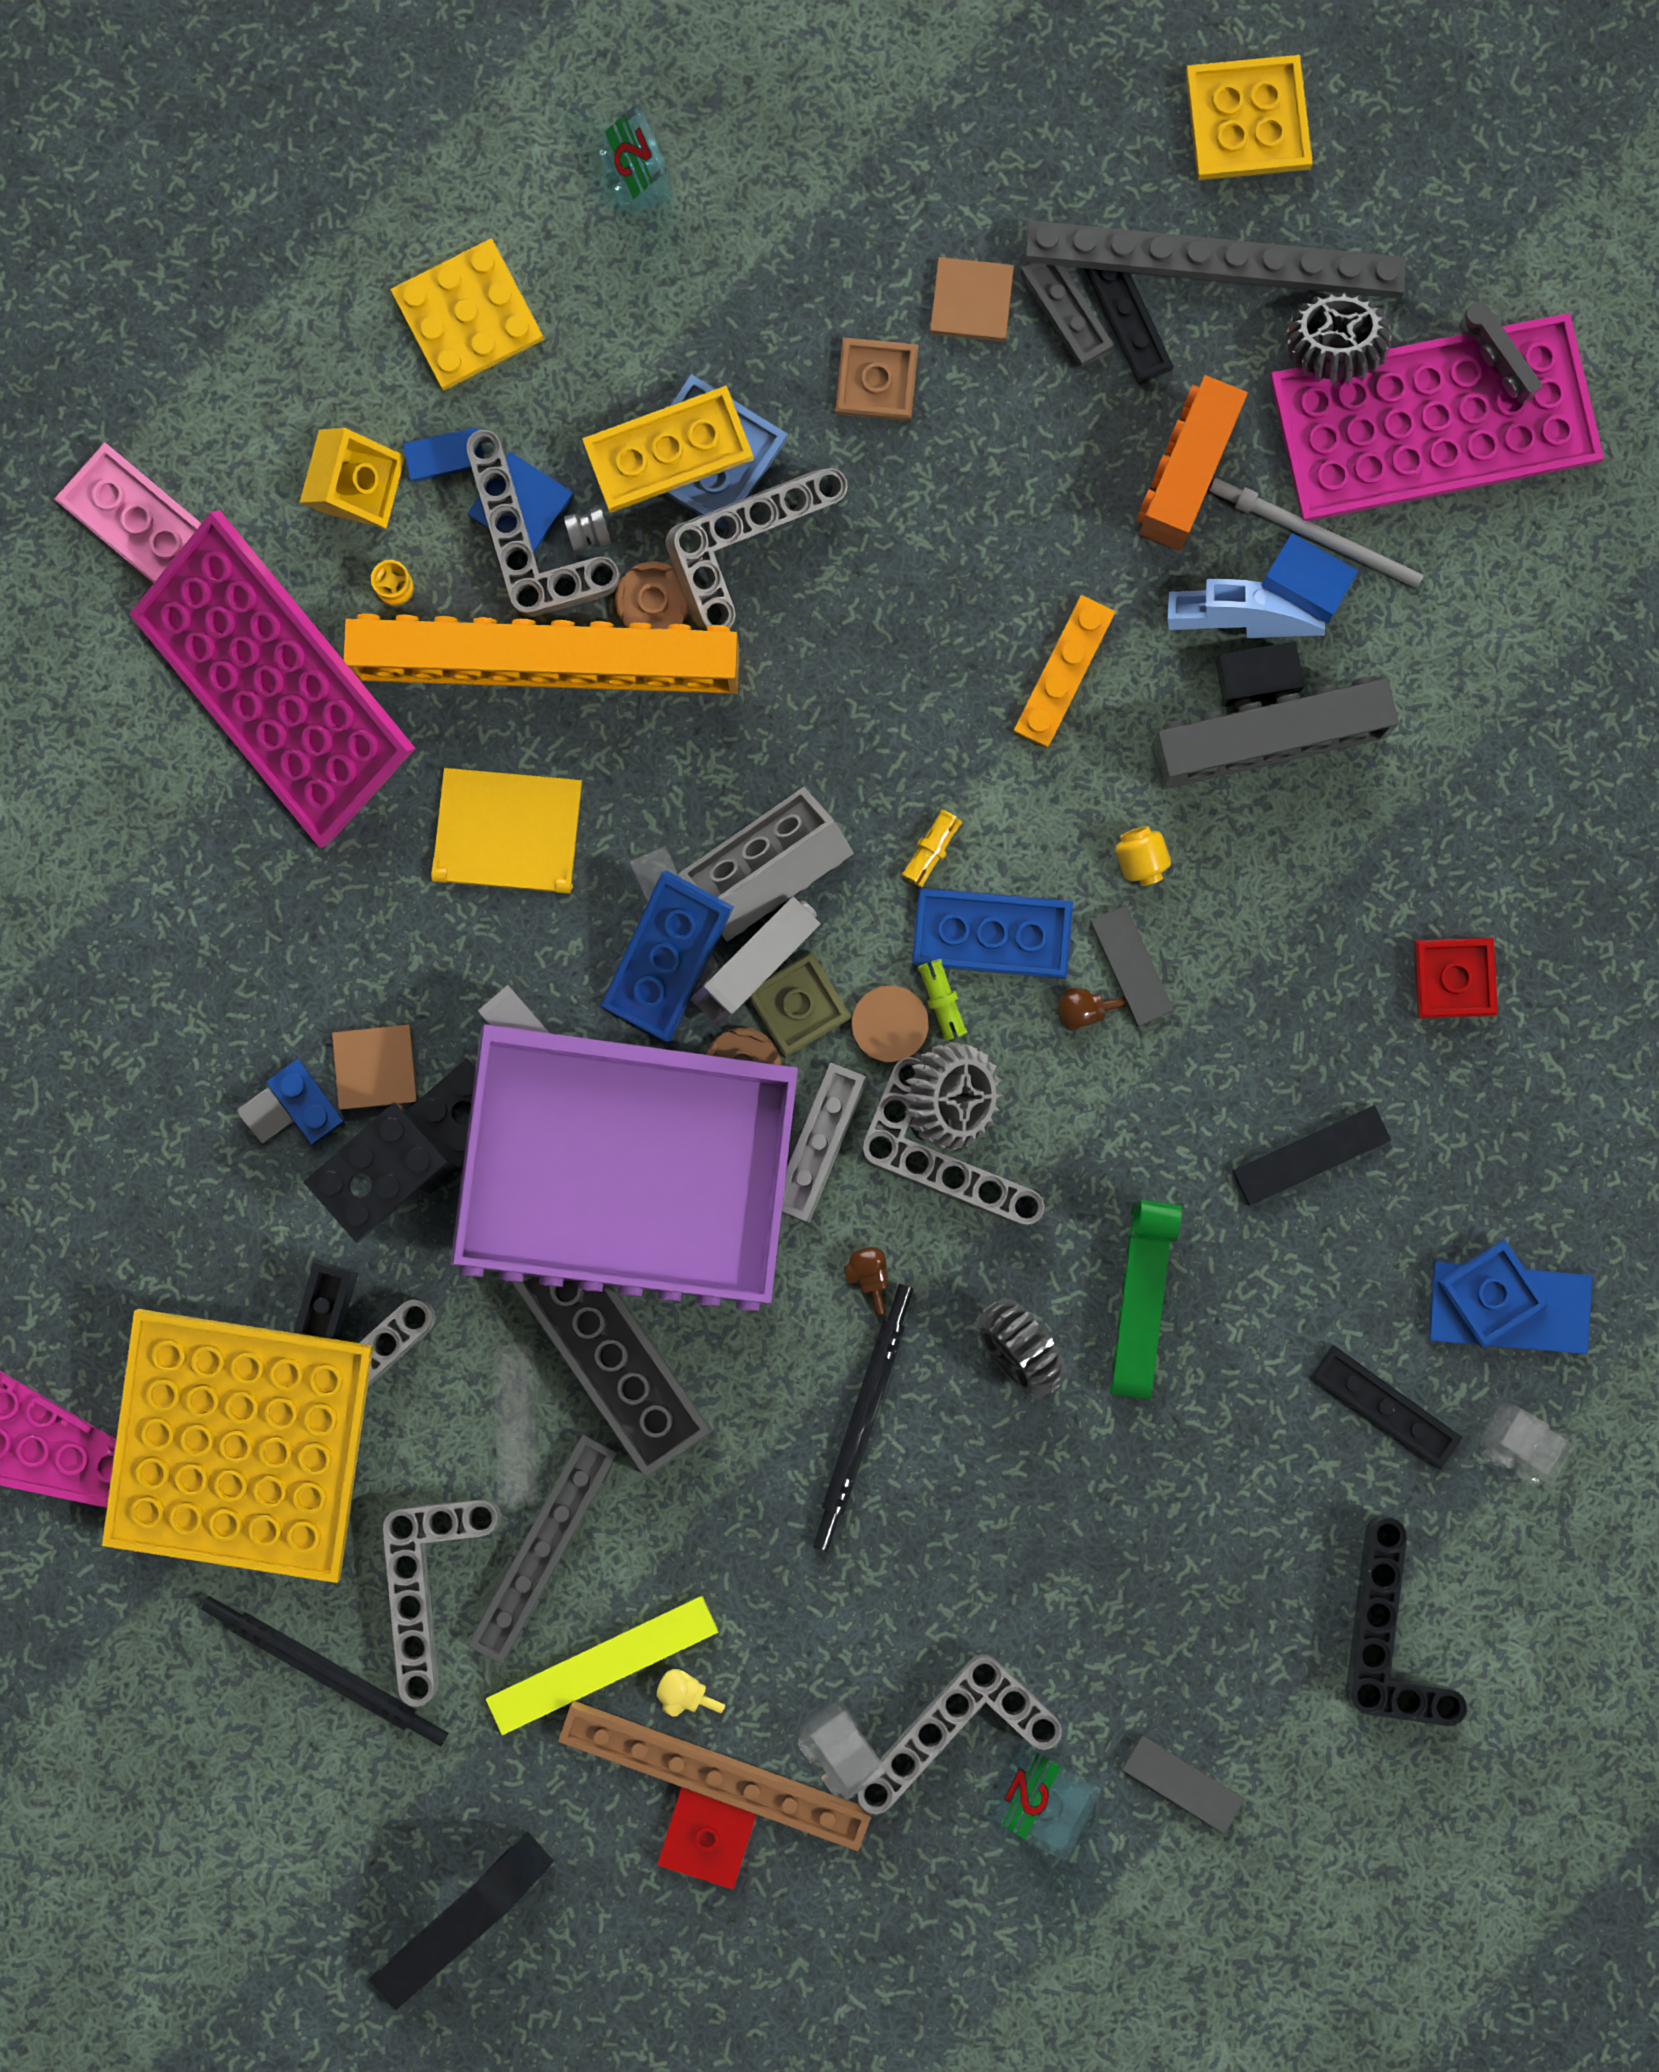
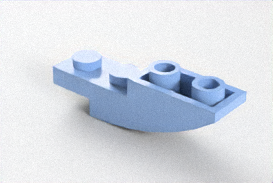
(1240, 604)

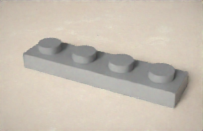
(821, 1140)

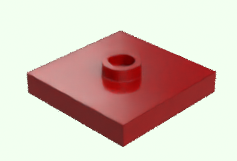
(1455, 978)
(706, 1838)

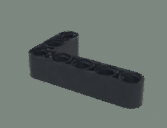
(1383, 1635)
(462, 1922)

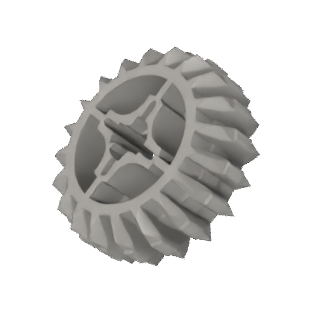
(936, 1107)

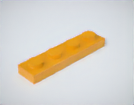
(1064, 671)

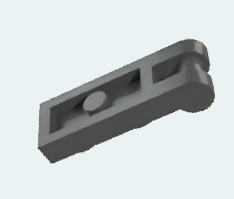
(1500, 352)

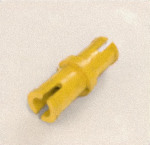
(931, 848)

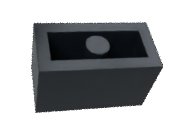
(1259, 674)
(326, 1301)

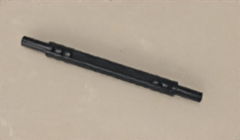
(863, 1417)
(324, 1671)

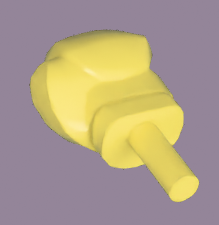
(681, 1692)

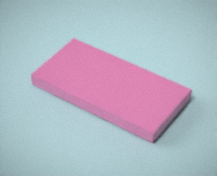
(128, 512)

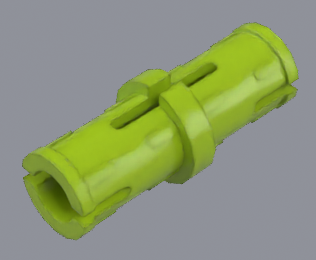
(942, 999)

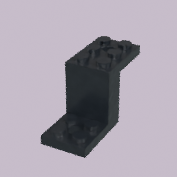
(399, 1154)

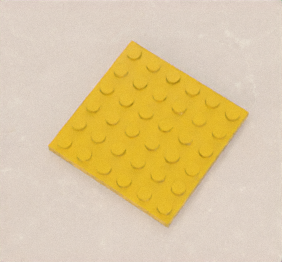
(237, 1445)

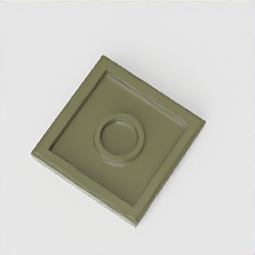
(799, 1004)

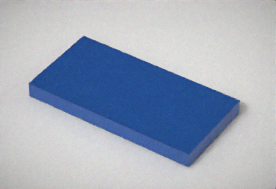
(993, 933)
(666, 956)
(1557, 1328)

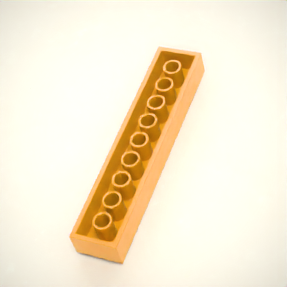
(542, 654)

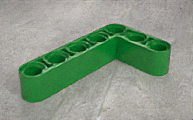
(1143, 1288)

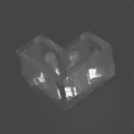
(1525, 1443)
(841, 1750)

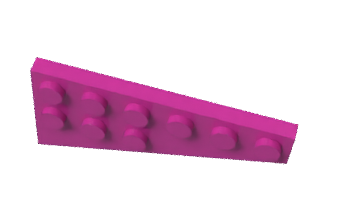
(51, 1448)

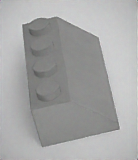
(770, 860)

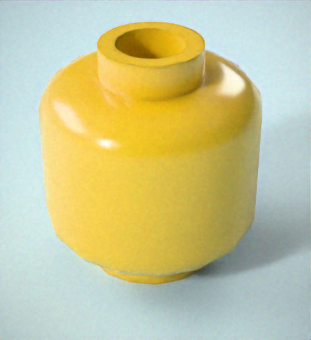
(1143, 855)

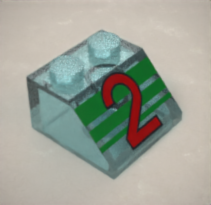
(636, 162)
(1047, 1803)

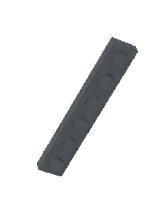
(542, 1549)

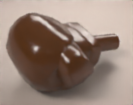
(1082, 1008)
(869, 1270)

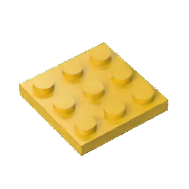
(1248, 117)
(467, 314)

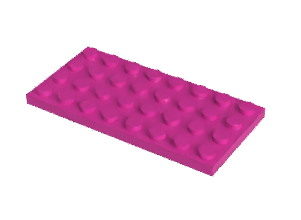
(1435, 422)
(271, 679)

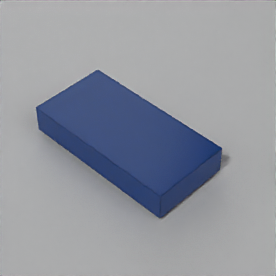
(439, 455)

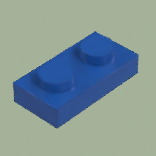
(305, 1101)

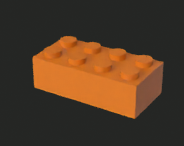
(1194, 457)

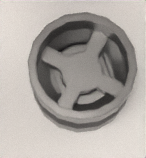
(587, 530)

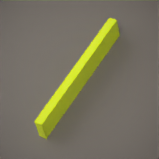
(602, 1665)

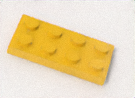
(668, 449)

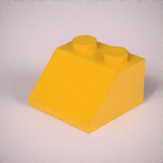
(352, 477)

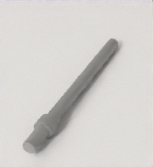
(1247, 500)

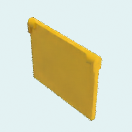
(507, 830)

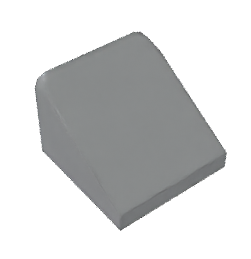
(265, 1115)

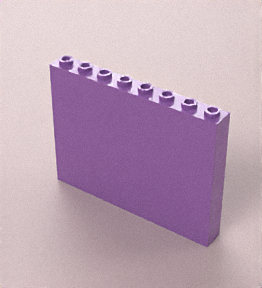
(624, 1168)

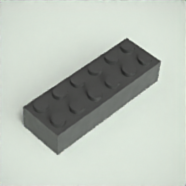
(1274, 732)
(618, 1369)

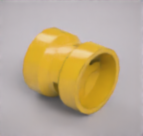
(390, 575)

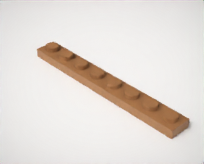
(715, 1775)

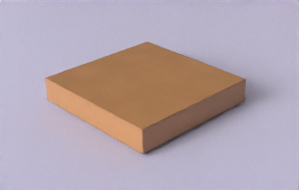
(972, 299)
(876, 379)
(374, 1067)

